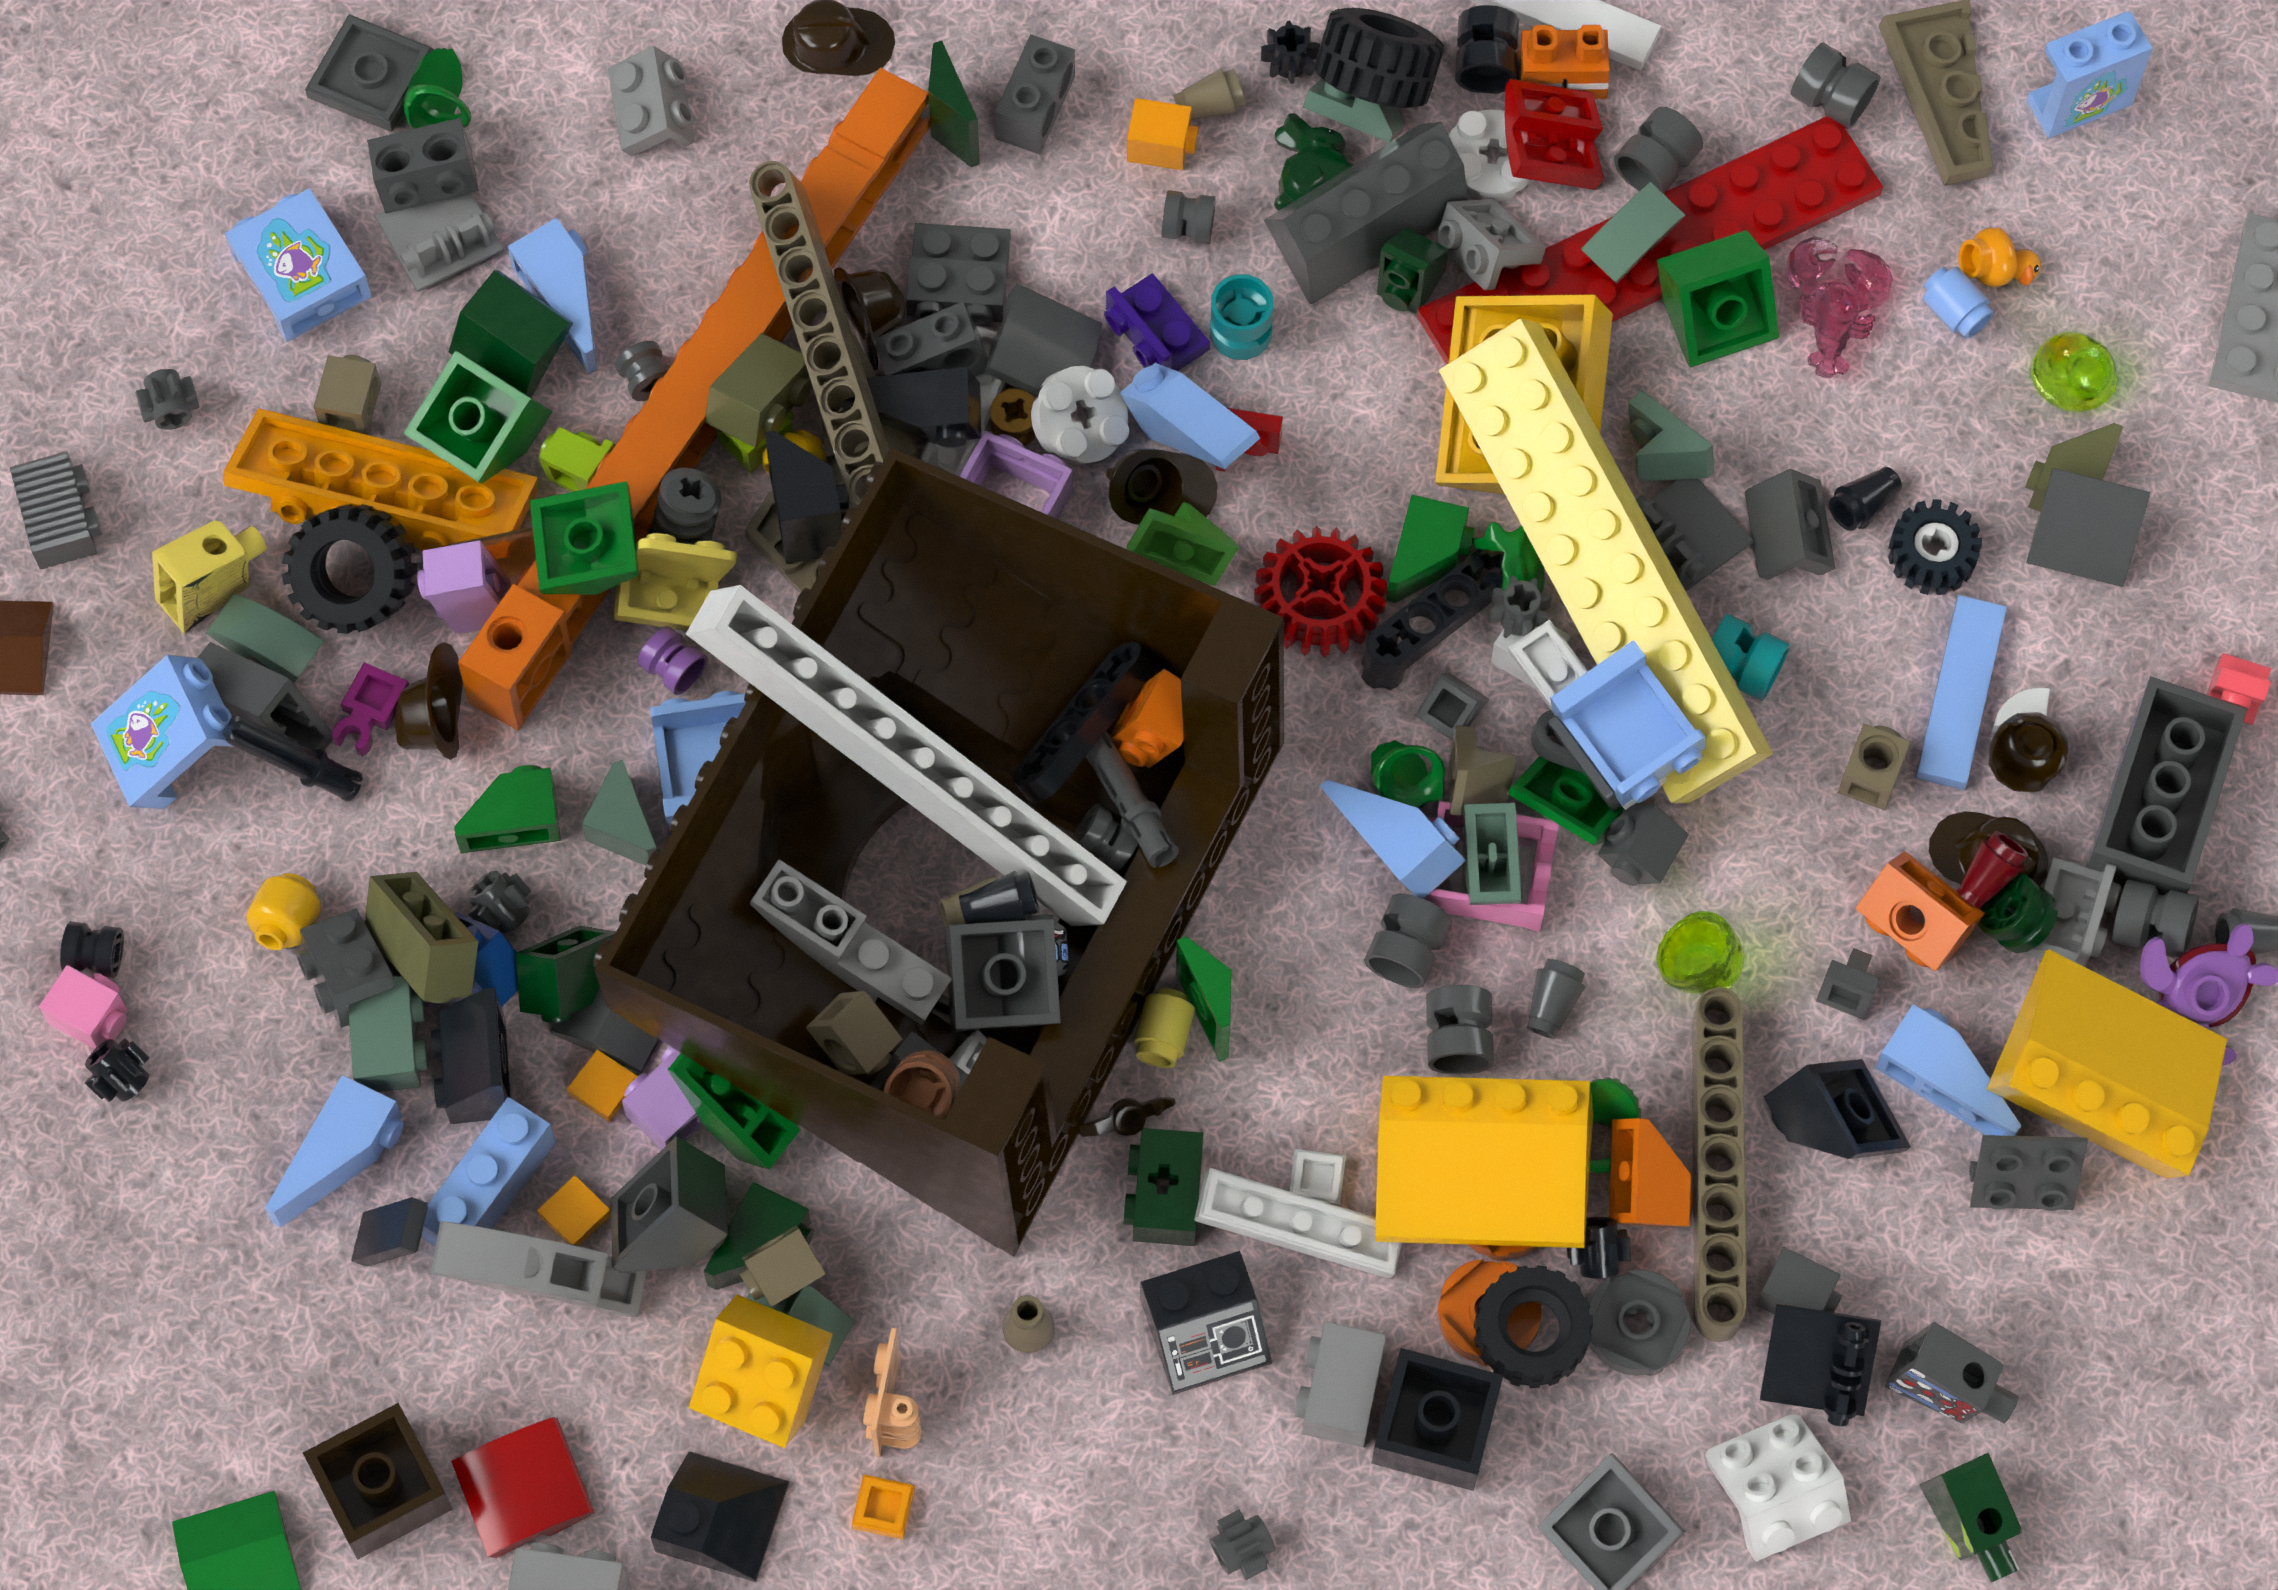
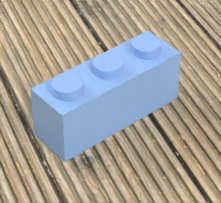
(491, 1170)

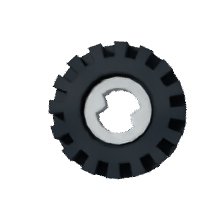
(1949, 566)

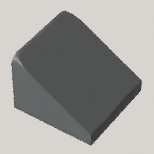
(1451, 704)

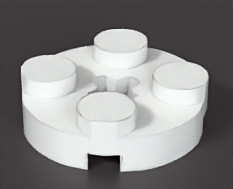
(1475, 134)
(1106, 411)

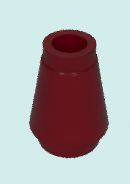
(1992, 868)

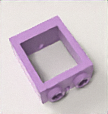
(1012, 458)

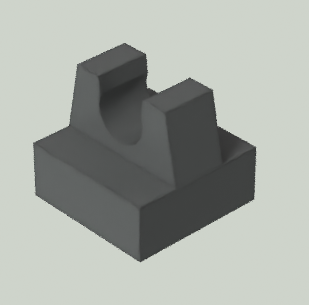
(1849, 986)

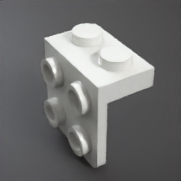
(1780, 1485)

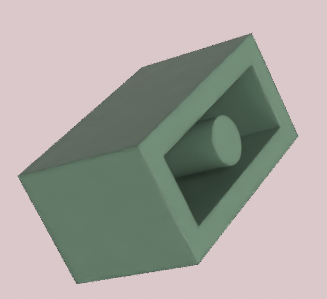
(386, 1041)

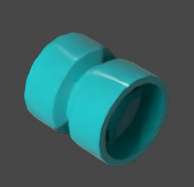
(1241, 317)
(1750, 658)

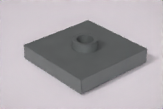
(367, 72)

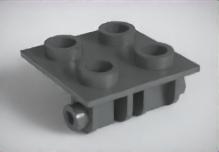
(1693, 529)
(2027, 1172)

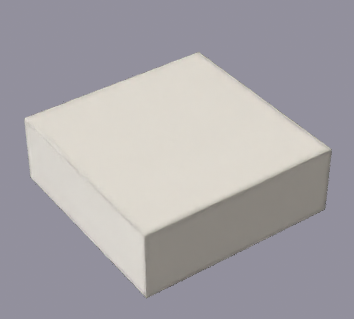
(1318, 1175)

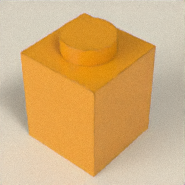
(1161, 134)

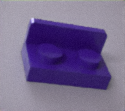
(1155, 325)

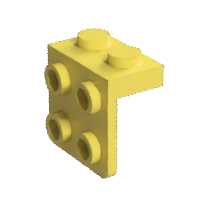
(671, 581)

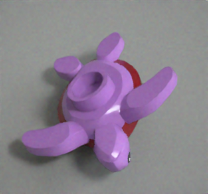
(2207, 981)

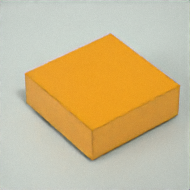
(601, 1085)
(574, 1212)
(883, 1507)

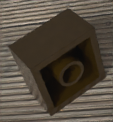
(377, 1481)

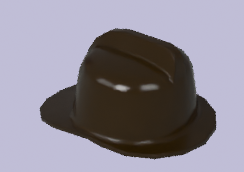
(837, 40)
(871, 304)
(1159, 482)
(431, 706)
(1960, 835)

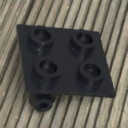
(1820, 1361)

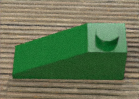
(732, 1116)

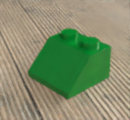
(1719, 297)
(476, 419)

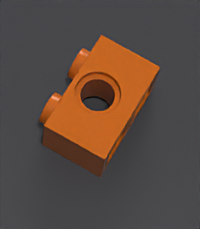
(1151, 722)
(1946, 913)

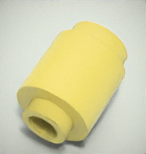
(1164, 1028)

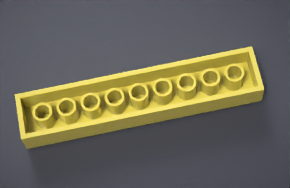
(1599, 541)

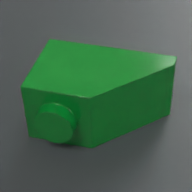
(1428, 545)
(512, 812)

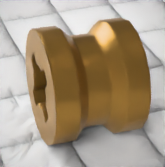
(1016, 426)

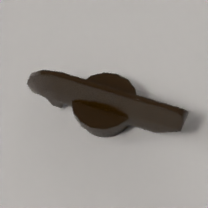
(1126, 1116)

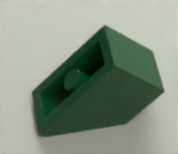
(559, 973)
(756, 1222)

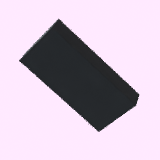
(390, 1232)

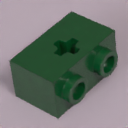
(1170, 1157)

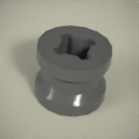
(642, 368)

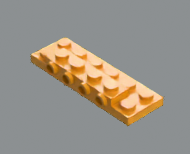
(321, 467)

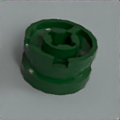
(2019, 915)

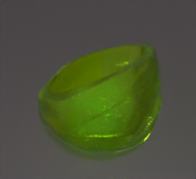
(2074, 372)
(1700, 954)

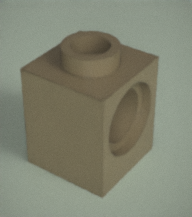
(348, 393)
(1871, 784)
(855, 1034)
(781, 1267)

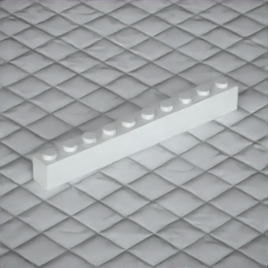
(904, 754)

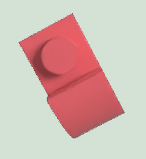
(2240, 684)

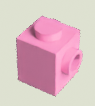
(85, 1007)

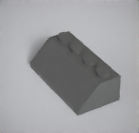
(1348, 219)

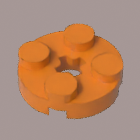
(1459, 1308)

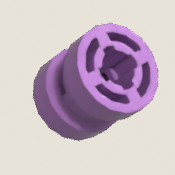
(672, 660)

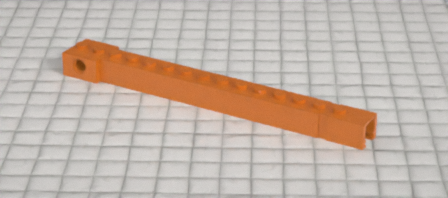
(534, 632)

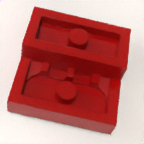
(1552, 134)
(522, 1487)

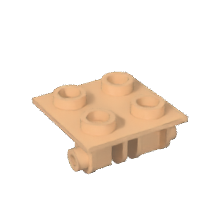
(890, 1417)

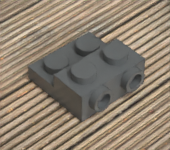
(958, 266)

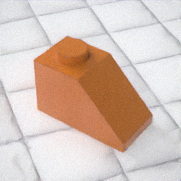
(1647, 1178)

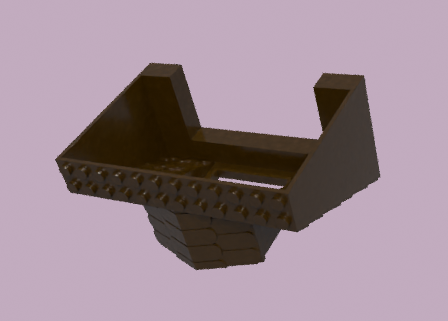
(984, 635)

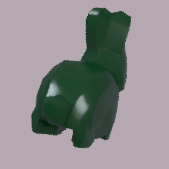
(1315, 163)

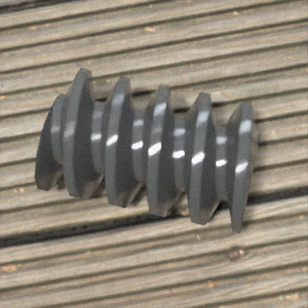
(687, 506)

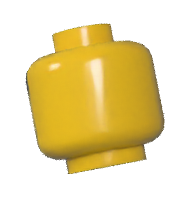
(282, 909)

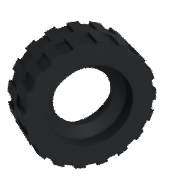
(1542, 1287)

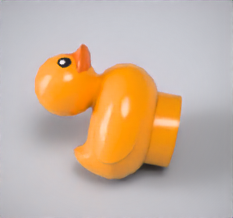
(1994, 261)

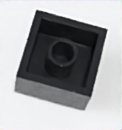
(1437, 1419)

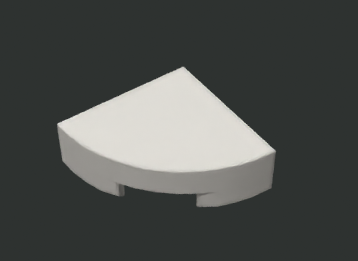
(2026, 701)

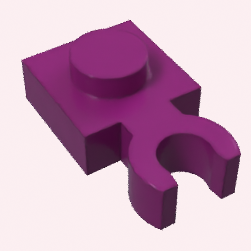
(369, 702)

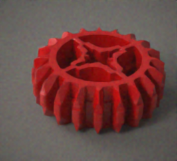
(1345, 565)

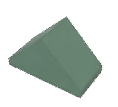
(617, 818)
(1491, 854)

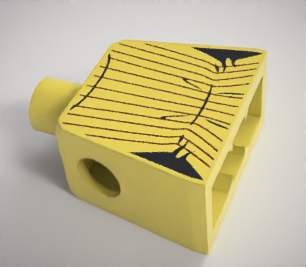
(203, 571)

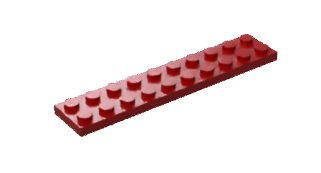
(1766, 192)

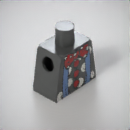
(1950, 1376)

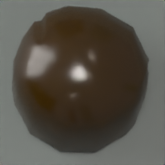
(2028, 751)

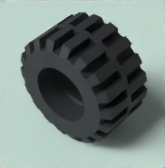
(1379, 57)
(315, 590)

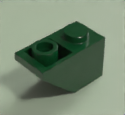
(1410, 270)

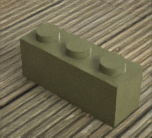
(421, 936)

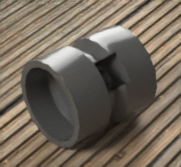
(1830, 82)
(1659, 148)
(2148, 915)
(1405, 946)
(1459, 1025)

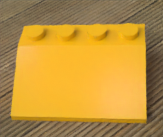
(1578, 333)
(2112, 1067)
(1483, 1161)

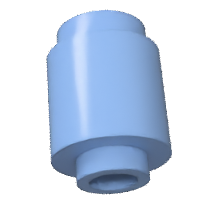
(1957, 301)

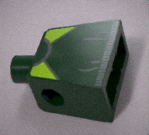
(1969, 1494)

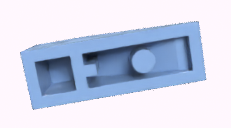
(555, 272)
(1186, 417)
(1401, 835)
(1941, 1068)
(340, 1145)

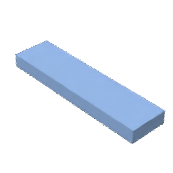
(1961, 692)

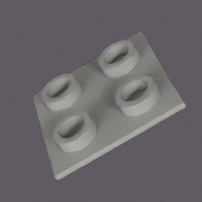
(440, 238)

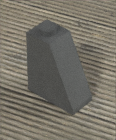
(265, 698)

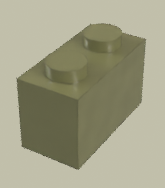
(758, 390)

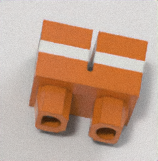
(1570, 55)

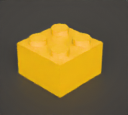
(760, 1370)

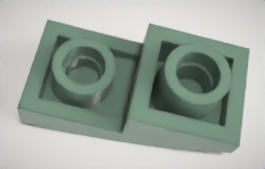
(1633, 232)
(266, 635)

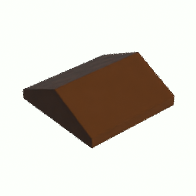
(24, 646)

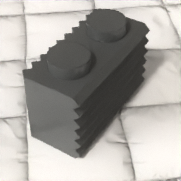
(54, 509)

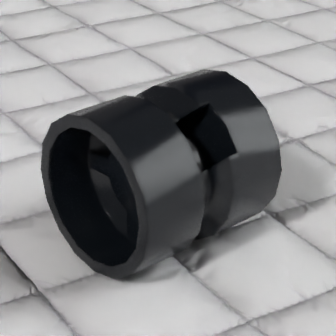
(1486, 49)

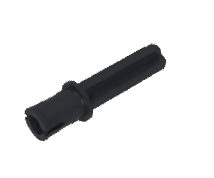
(308, 765)

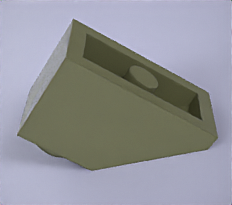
(2081, 455)

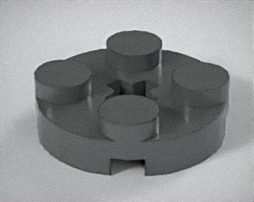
(1666, 1313)

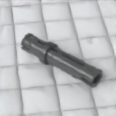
(1139, 815)

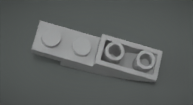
(847, 945)
(536, 1268)

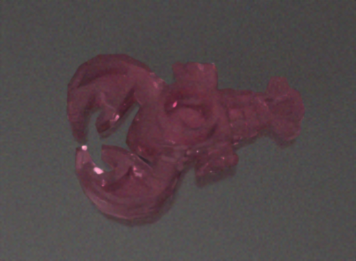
(1833, 303)

